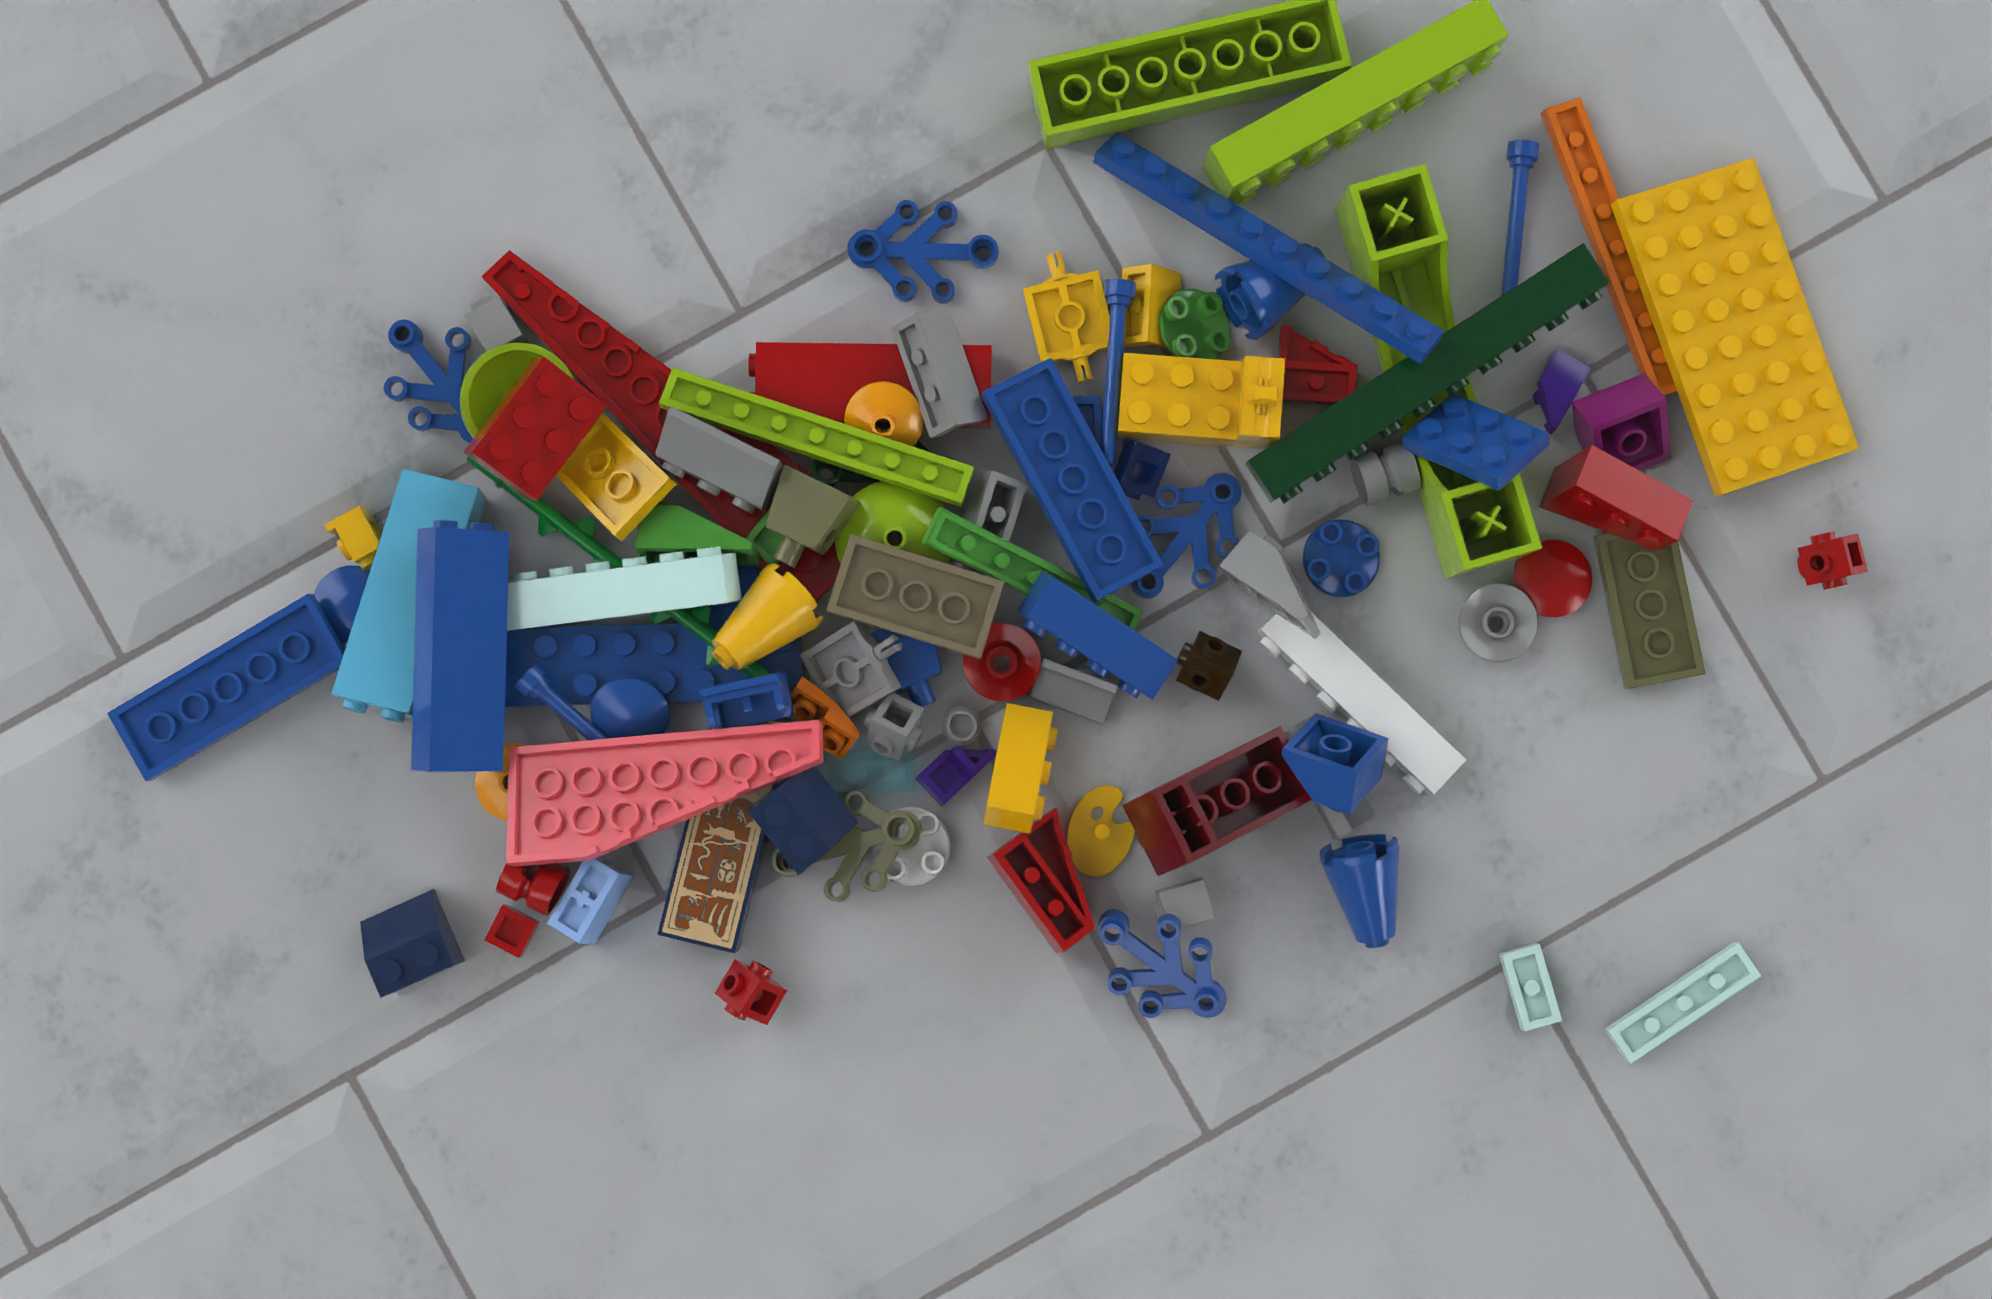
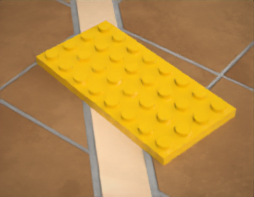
(1734, 326)

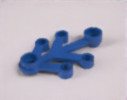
(915, 250)
(445, 387)
(1192, 528)
(1165, 969)

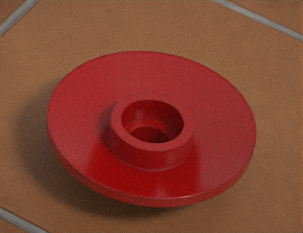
(1023, 667)

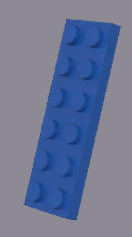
(1071, 480)
(228, 687)

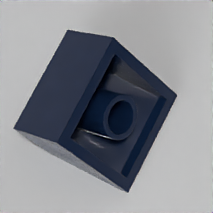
(803, 818)
(409, 943)

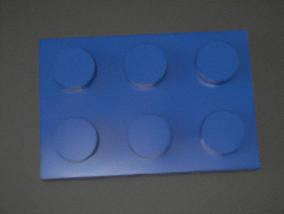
(1476, 441)

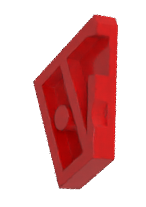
(1312, 371)

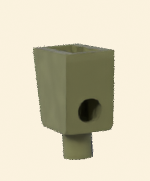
(807, 515)

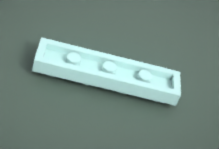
(1682, 1002)

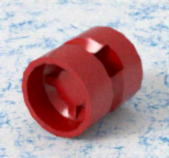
(542, 890)

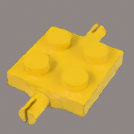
(1068, 316)

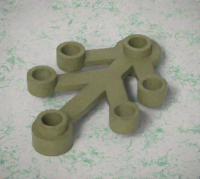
(857, 844)

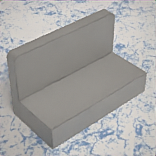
(1073, 691)

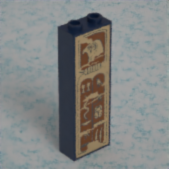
(716, 874)

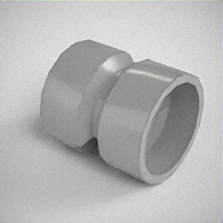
(1379, 475)

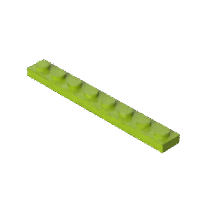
(817, 437)

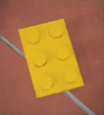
(614, 478)

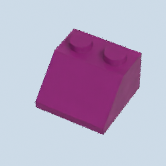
(1625, 422)

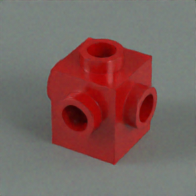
(1831, 559)
(750, 991)

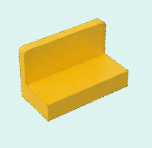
(1153, 288)

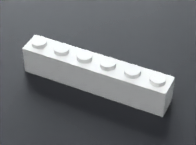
(1364, 700)

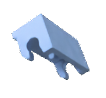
(590, 901)

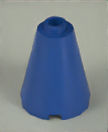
(1256, 296)
(1365, 885)

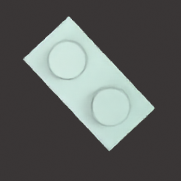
(1530, 987)

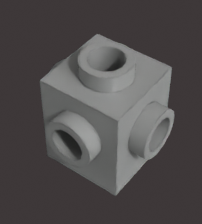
(894, 726)

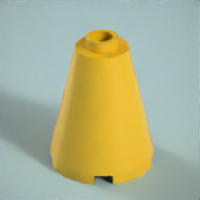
(766, 619)

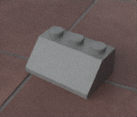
(718, 461)

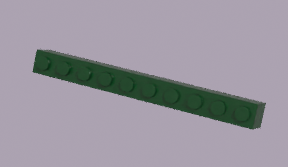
(1412, 386)

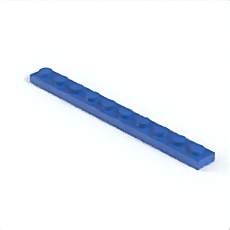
(1269, 247)

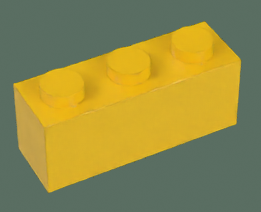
(1020, 768)

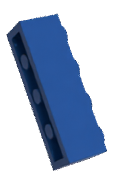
(1096, 635)

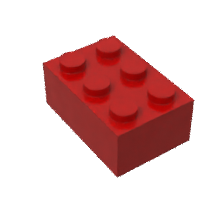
(535, 428)

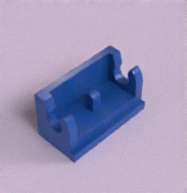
(747, 701)

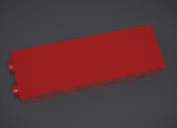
(827, 375)

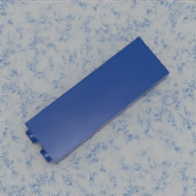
(460, 648)

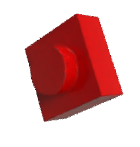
(512, 931)

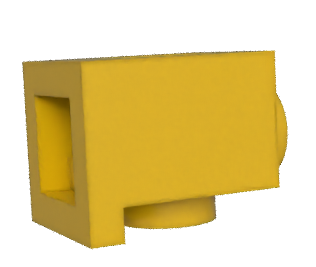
(357, 534)

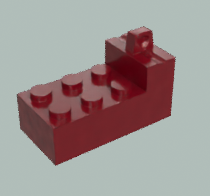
(1216, 803)

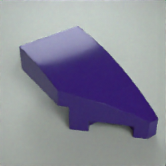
(1559, 387)
(953, 771)

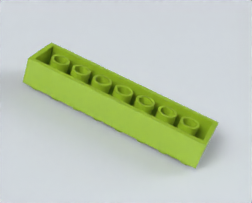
(1187, 70)
(1355, 101)

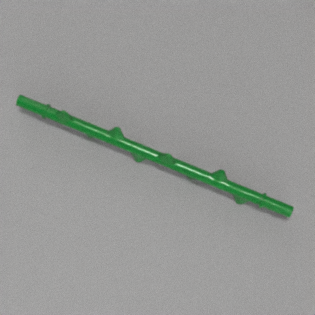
(583, 535)

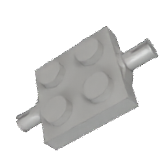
(853, 667)

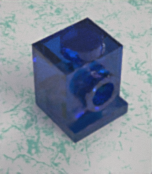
(1151, 464)

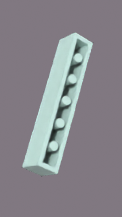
(624, 590)

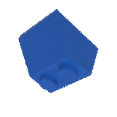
(1336, 762)

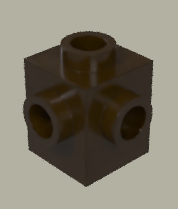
(1207, 665)

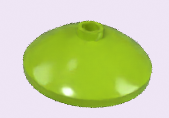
(493, 377)
(890, 509)

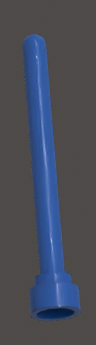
(1522, 157)
(1119, 296)
(537, 685)

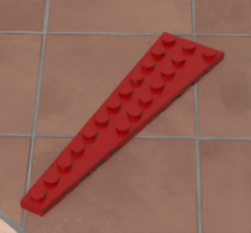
(631, 388)

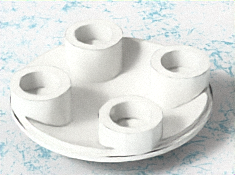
(924, 859)

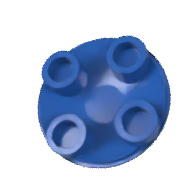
(1341, 558)
(340, 597)
(629, 708)

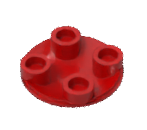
(1554, 578)

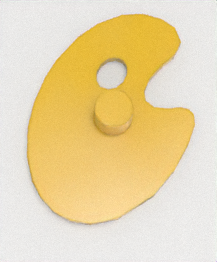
(1098, 844)

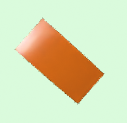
(813, 704)

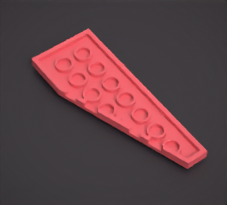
(610, 792)

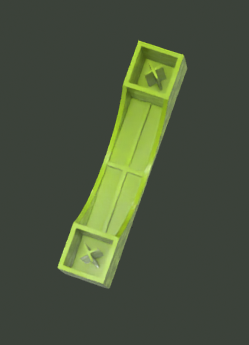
(1402, 251)

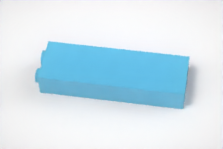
(380, 648)

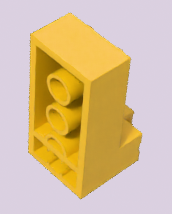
(1201, 400)

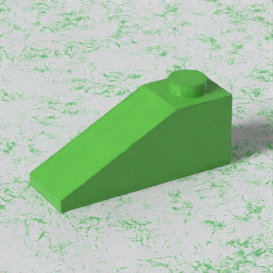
(676, 529)

